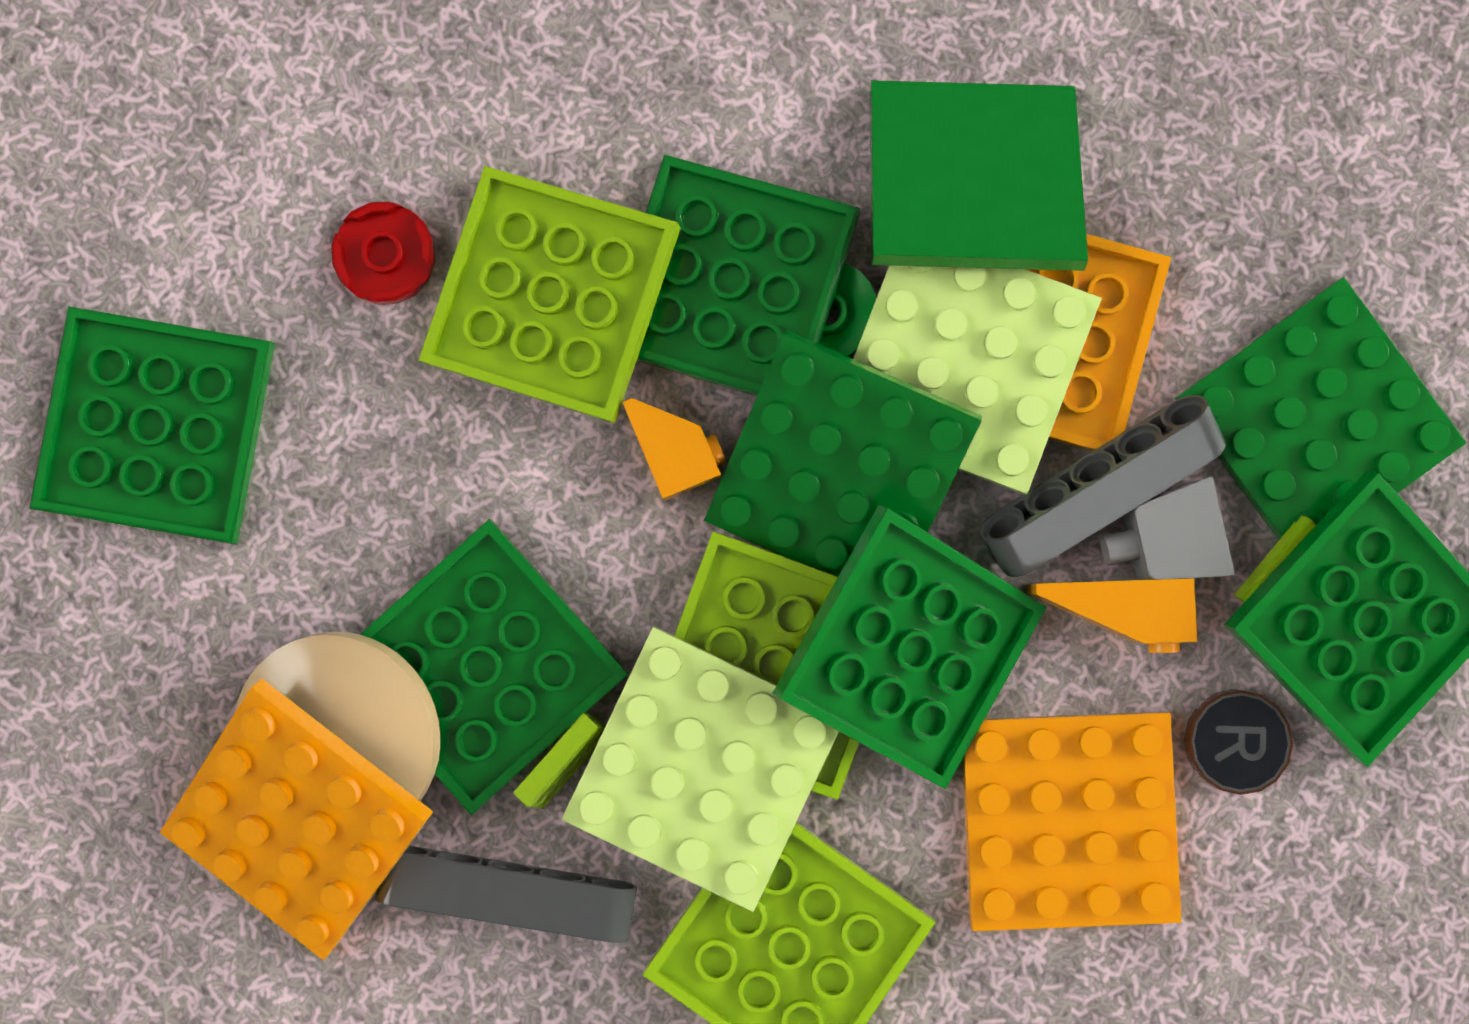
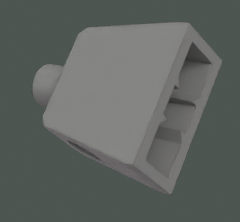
(1174, 535)

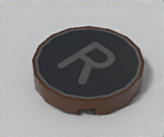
(1238, 741)

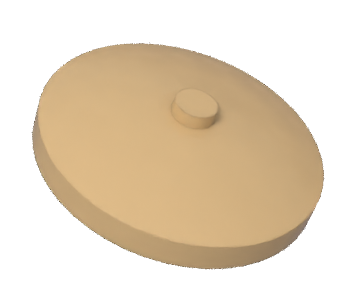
(363, 698)

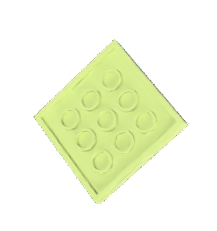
(987, 344)
(701, 770)

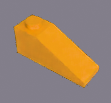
(1137, 610)

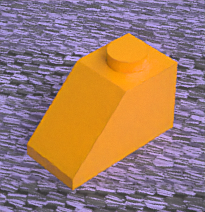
(674, 449)

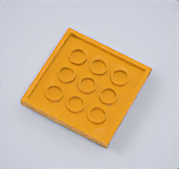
(1116, 345)
(294, 819)
(1071, 822)

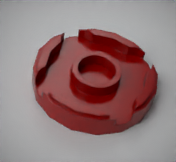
(400, 258)

